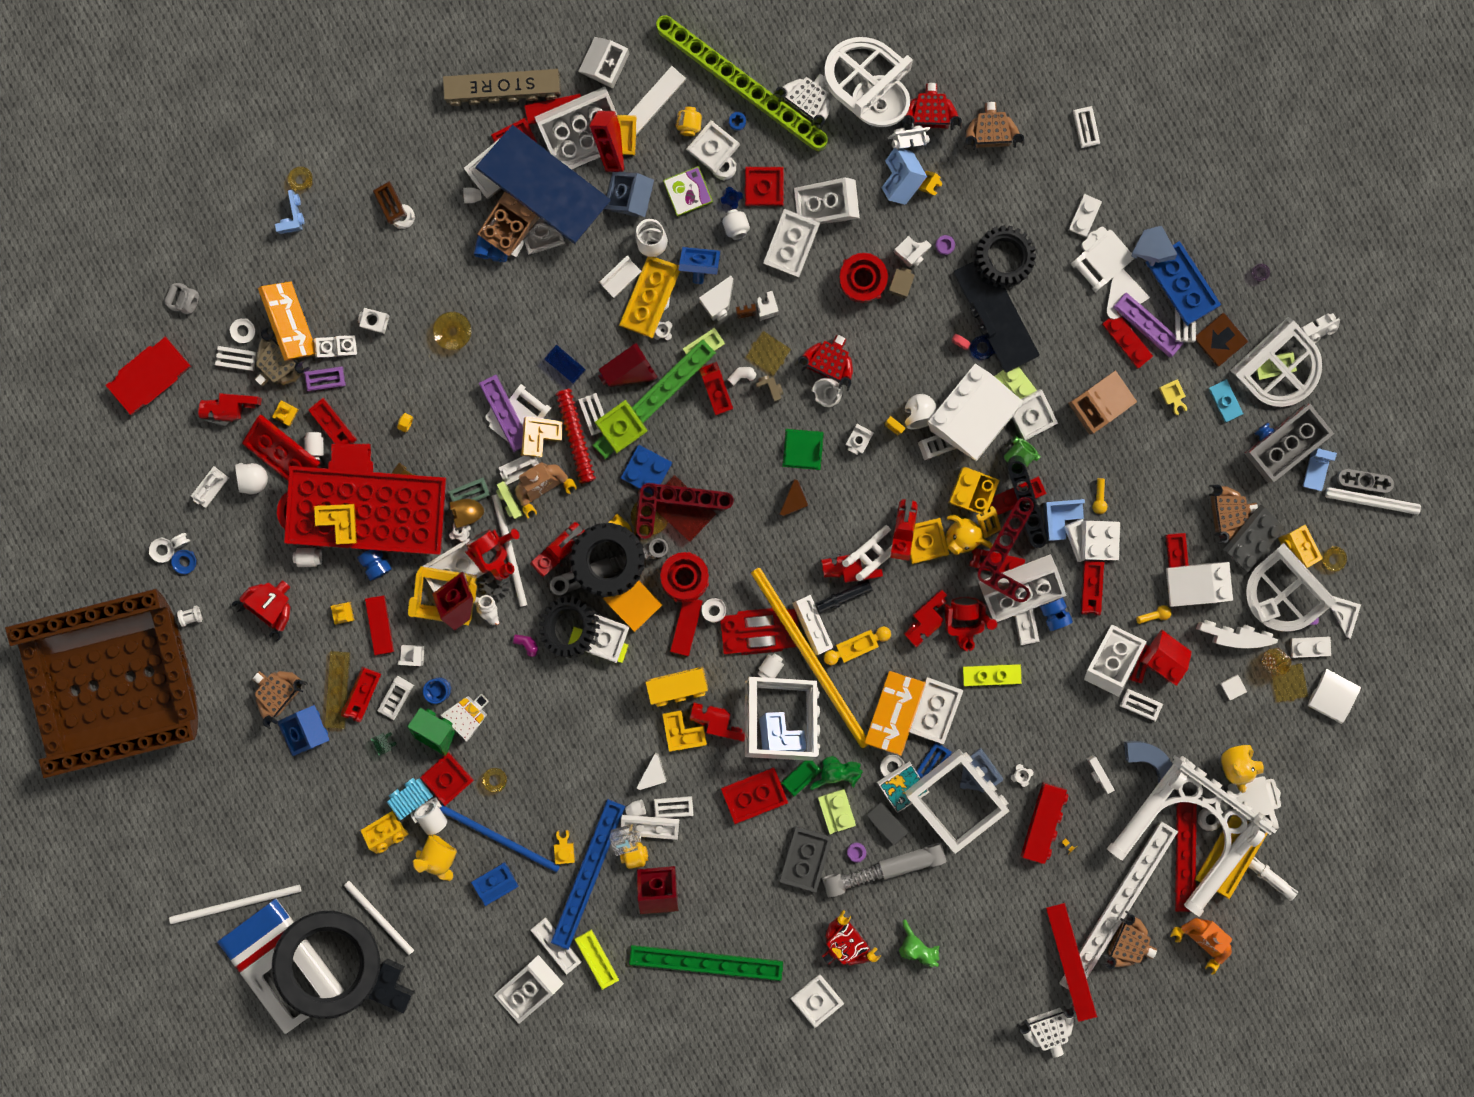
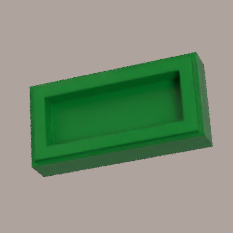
(801, 777)

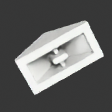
(653, 775)

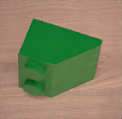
(432, 730)

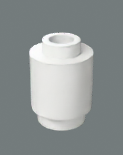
(314, 444)
(307, 557)
(771, 666)

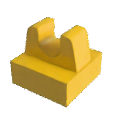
(930, 182)
(285, 413)
(342, 613)

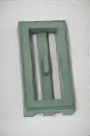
(484, 487)

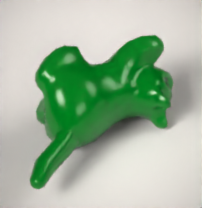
(834, 772)

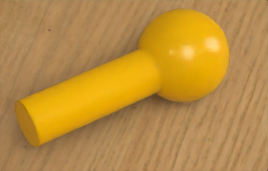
(1100, 506)
(1163, 613)

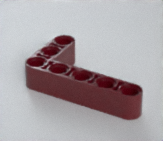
(676, 500)
(1004, 550)

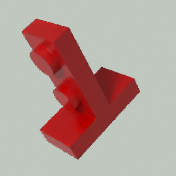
(716, 388)

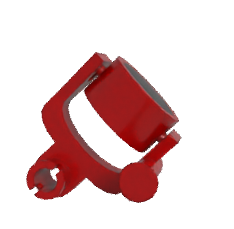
(486, 541)
(967, 609)

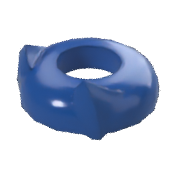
(175, 561)

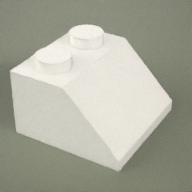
(717, 300)

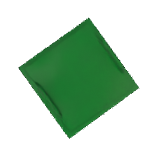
(803, 449)

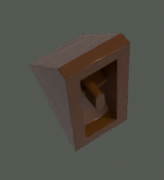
(795, 499)

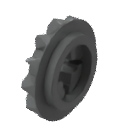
(499, 593)

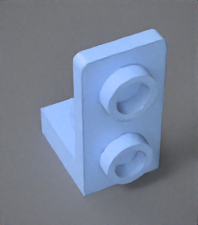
(289, 225)
(1317, 468)

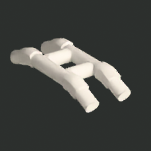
(860, 554)

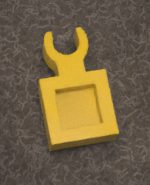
(564, 851)

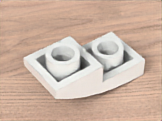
(335, 346)

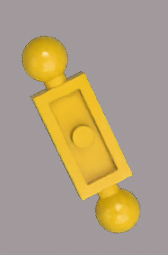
(857, 645)

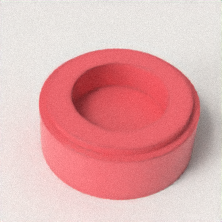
(961, 342)

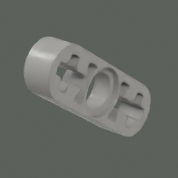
(1378, 488)

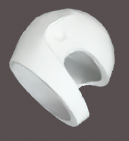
(651, 235)
(921, 408)
(251, 478)

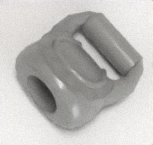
(186, 300)

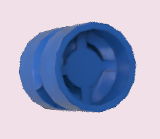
(375, 565)
(1056, 607)
(437, 690)

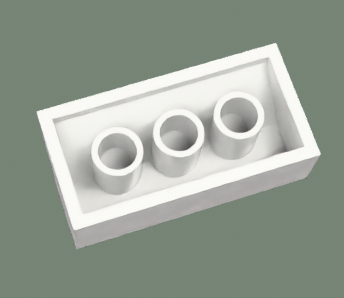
(1038, 576)

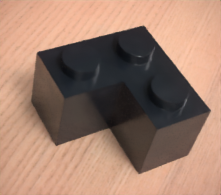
(388, 991)

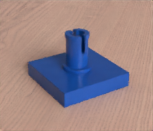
(699, 262)

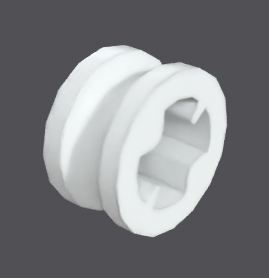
(180, 540)

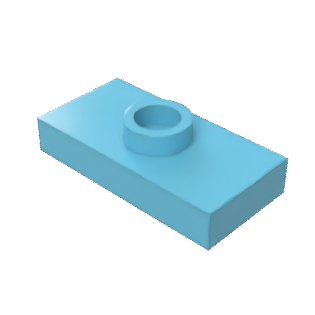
(1225, 401)

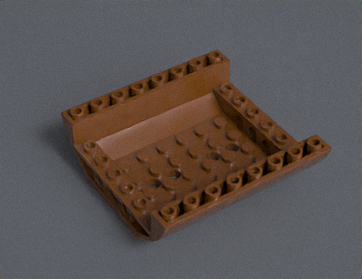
(103, 646)

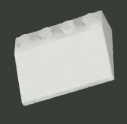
(568, 128)
(974, 412)

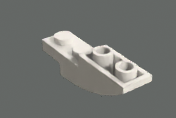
(1242, 638)

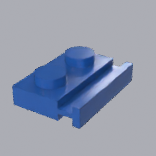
(495, 883)

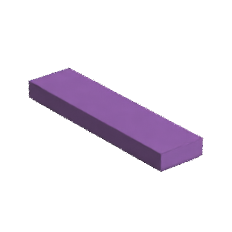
(1147, 324)
(503, 411)

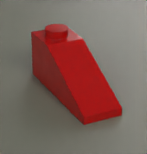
(608, 140)

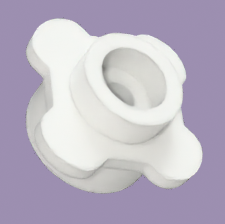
(666, 334)
(460, 536)
(1021, 770)

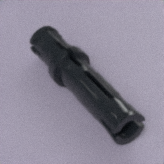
(836, 600)

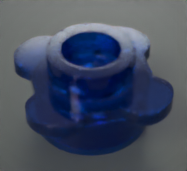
(726, 198)

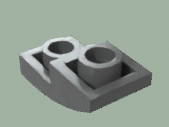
(887, 823)

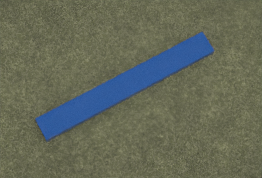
(587, 875)

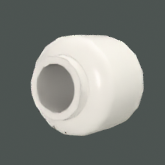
(736, 224)

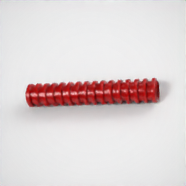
(575, 436)

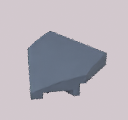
(1154, 246)
(991, 773)

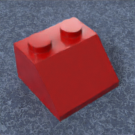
(1167, 658)

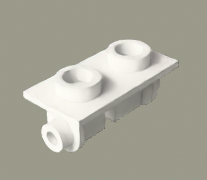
(902, 138)
(1327, 325)
(512, 470)
(209, 487)

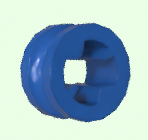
(741, 125)
(1264, 431)

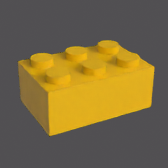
(677, 686)

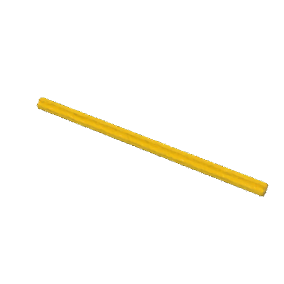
(809, 656)

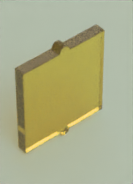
(768, 353)
(1290, 685)

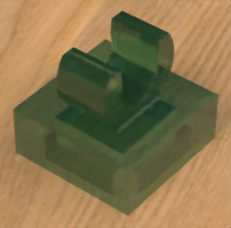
(381, 743)

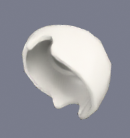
(827, 392)

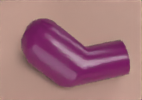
(528, 642)

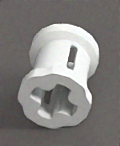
(189, 616)

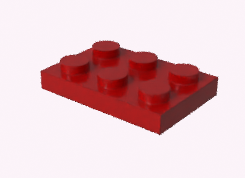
(754, 795)

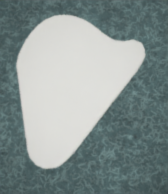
(1120, 285)

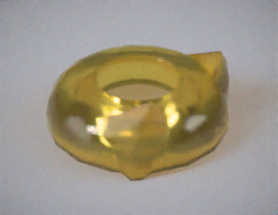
(300, 171)
(1342, 559)
(494, 771)

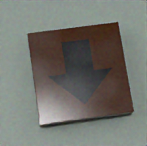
(1220, 339)

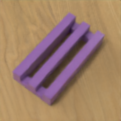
(325, 386)

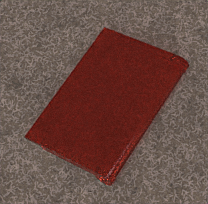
(685, 520)

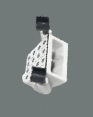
(807, 98)
(1049, 1029)

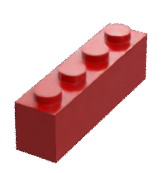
(1044, 822)

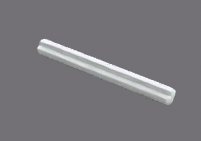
(1371, 500)

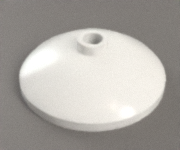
(894, 104)

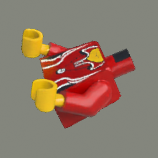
(847, 943)

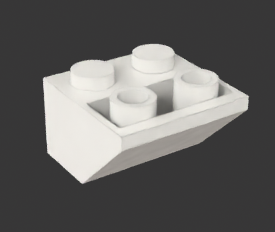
(604, 61)

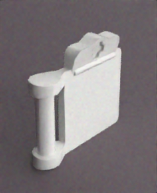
(1105, 255)
(519, 408)
(1262, 796)

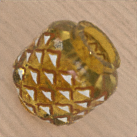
(1276, 662)

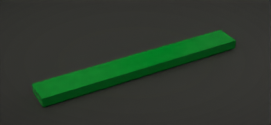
(706, 962)

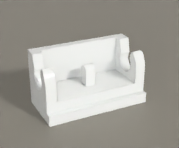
(767, 310)

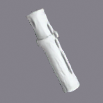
(1264, 872)

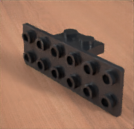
(997, 318)

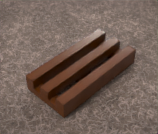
(396, 216)
(746, 312)

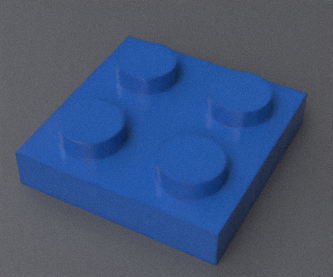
(646, 468)

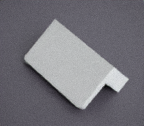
(620, 277)

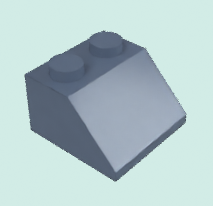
(629, 193)

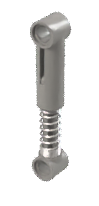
(606, 567)
(929, 856)

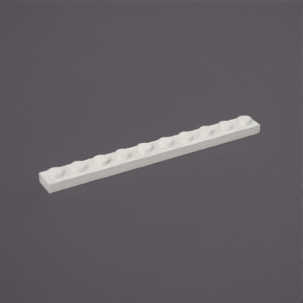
(1124, 897)

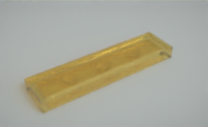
(337, 689)

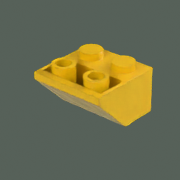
(973, 491)

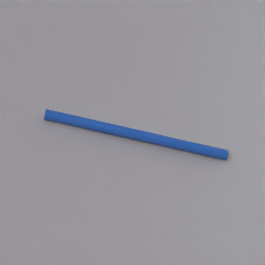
(499, 838)

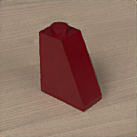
(627, 368)

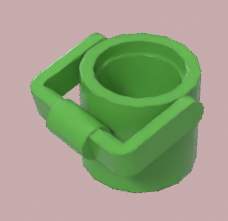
(1023, 449)

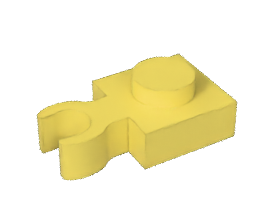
(1173, 394)

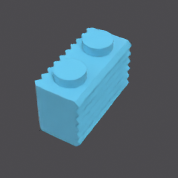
(409, 798)

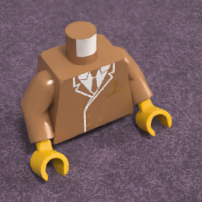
(539, 481)

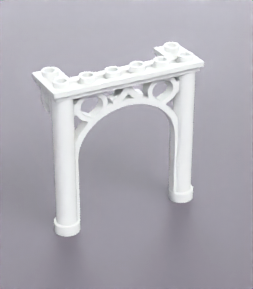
(1250, 834)

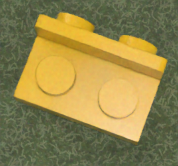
(1302, 545)
(384, 833)

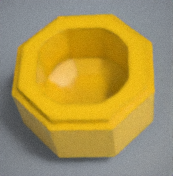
(405, 422)

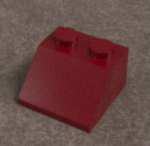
(454, 601)
(657, 890)

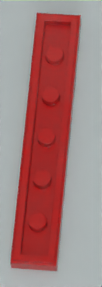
(1185, 854)
(1071, 962)

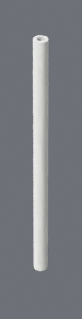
(234, 904)

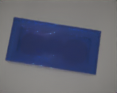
(565, 364)

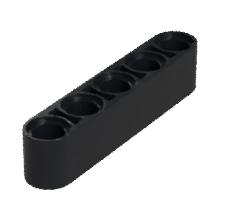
(1022, 475)

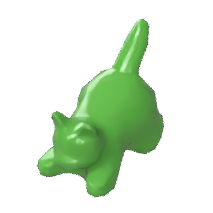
(915, 949)

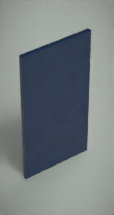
(543, 184)

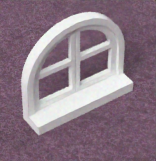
(879, 88)
(1266, 350)
(1304, 576)

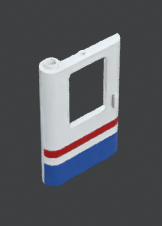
(251, 952)

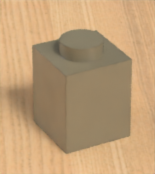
(901, 282)

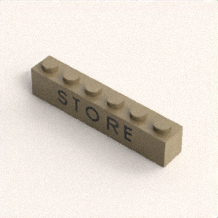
(502, 86)

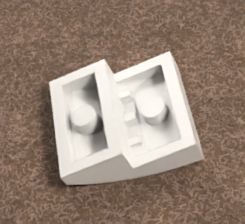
(1334, 696)

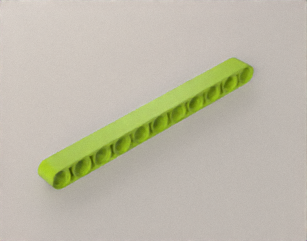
(736, 75)

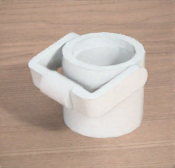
(430, 816)

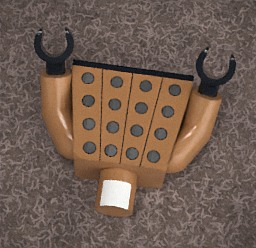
(992, 129)
(1229, 511)
(276, 693)
(1129, 943)

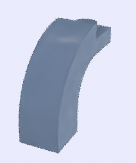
(1144, 752)

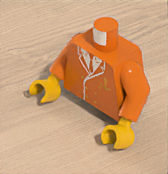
(1209, 937)

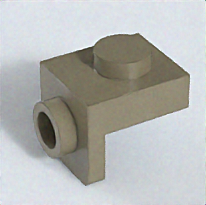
(775, 390)

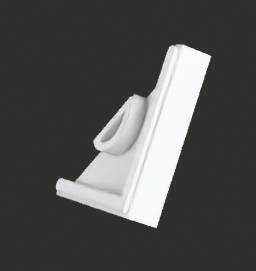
(1346, 615)

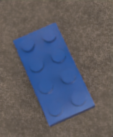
(1185, 286)

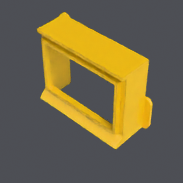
(420, 610)

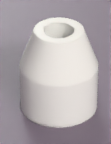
(471, 195)
(636, 808)

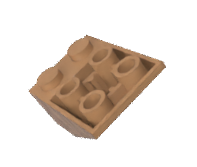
(508, 224)
(1102, 402)

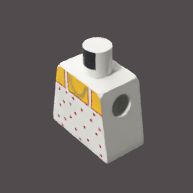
(467, 715)

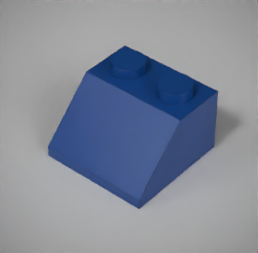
(303, 730)

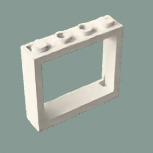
(813, 712)
(938, 772)

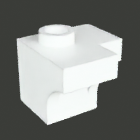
(911, 251)

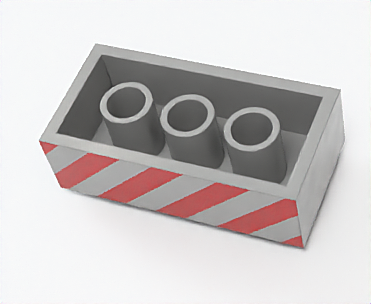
(1289, 443)

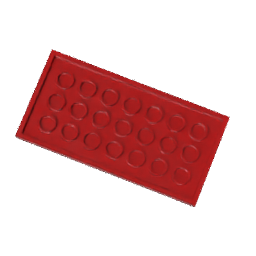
(390, 509)

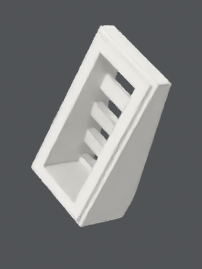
(925, 449)
(405, 685)

